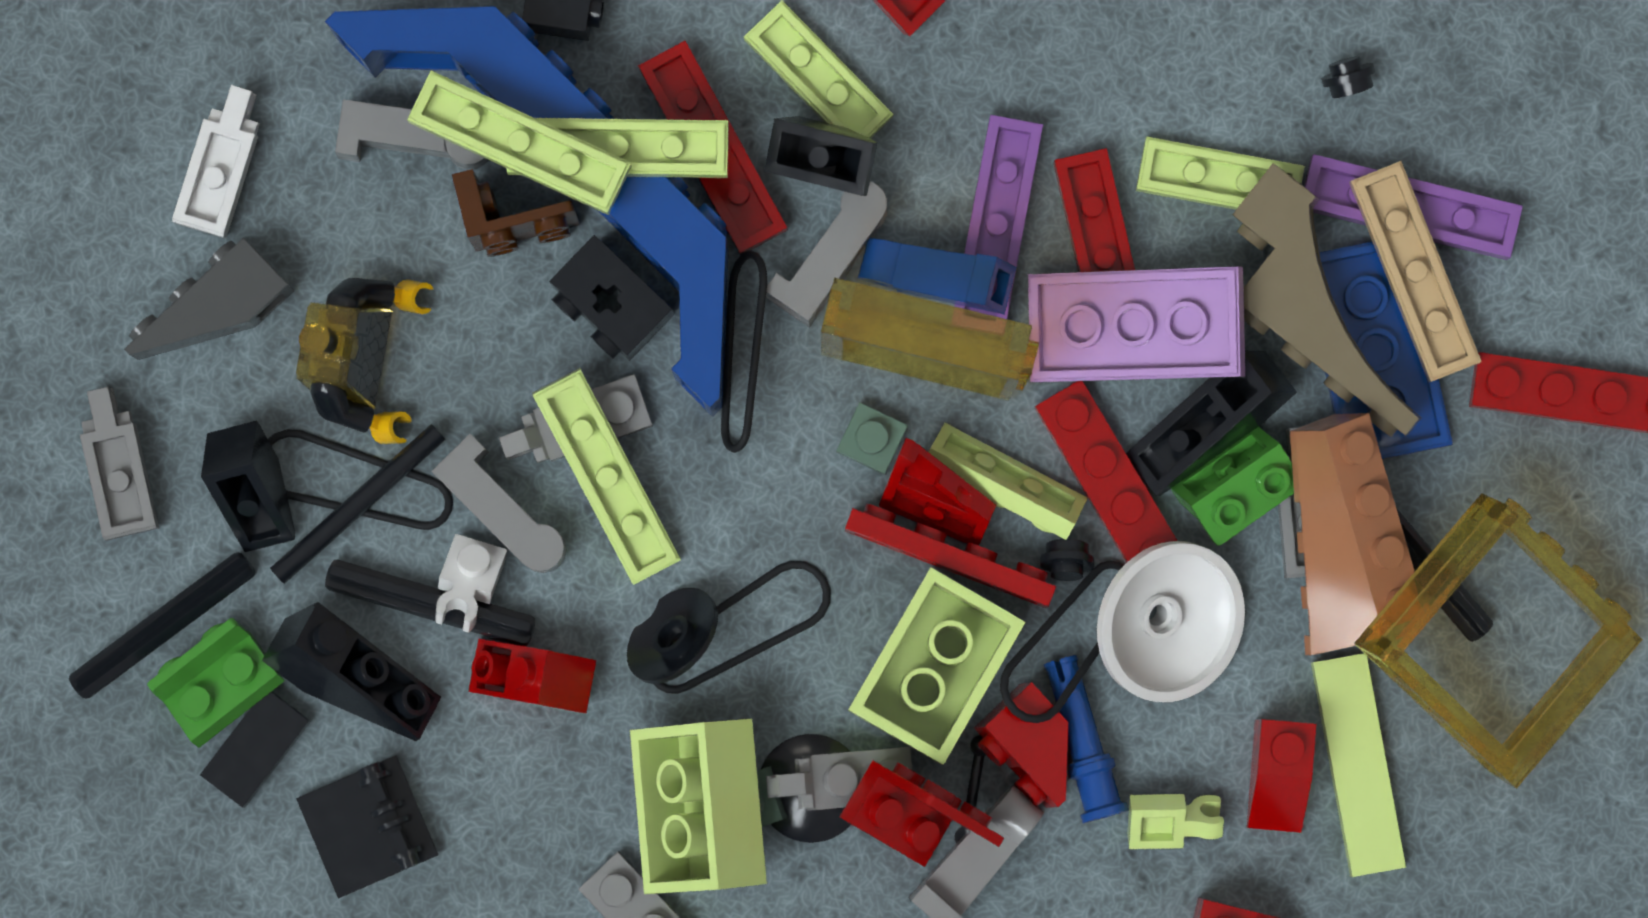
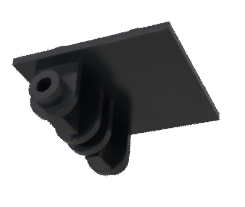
(367, 826)

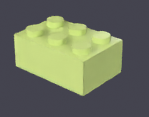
(936, 666)
(698, 806)

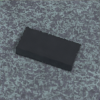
(255, 748)

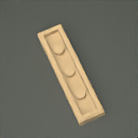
(1415, 271)

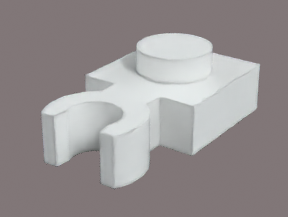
(468, 576)

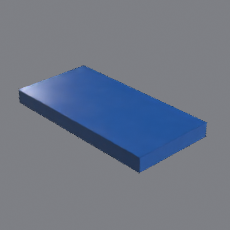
(1381, 334)

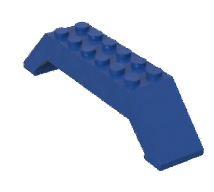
(650, 212)

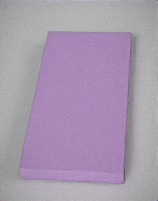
(1137, 324)

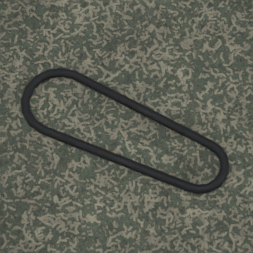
(755, 350)
(375, 461)
(1035, 639)
(769, 643)

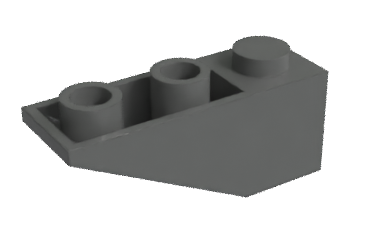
(224, 301)

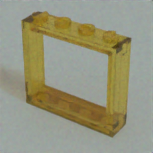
(927, 340)
(1436, 582)

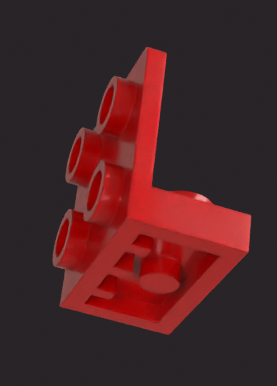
(910, 817)

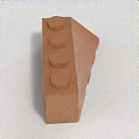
(1349, 529)

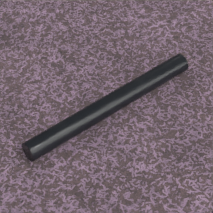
(357, 503)

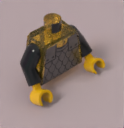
(346, 351)

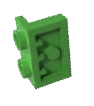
(1237, 486)
(215, 681)

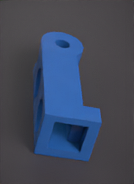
(939, 274)

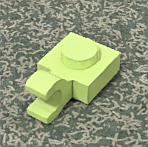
(1165, 820)

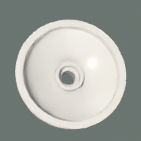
(1193, 627)

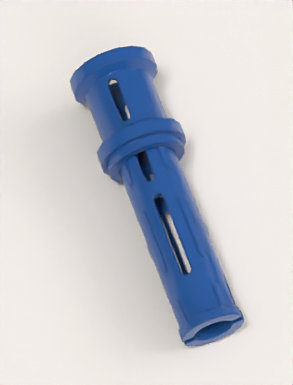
(1090, 765)

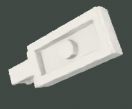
(219, 166)

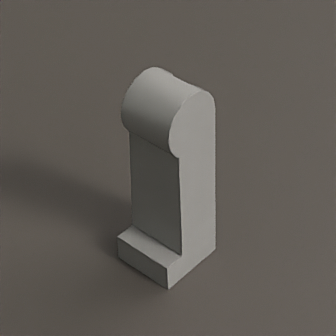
(389, 130)
(832, 256)
(534, 544)
(974, 860)

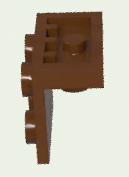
(498, 234)

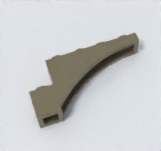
(1296, 301)

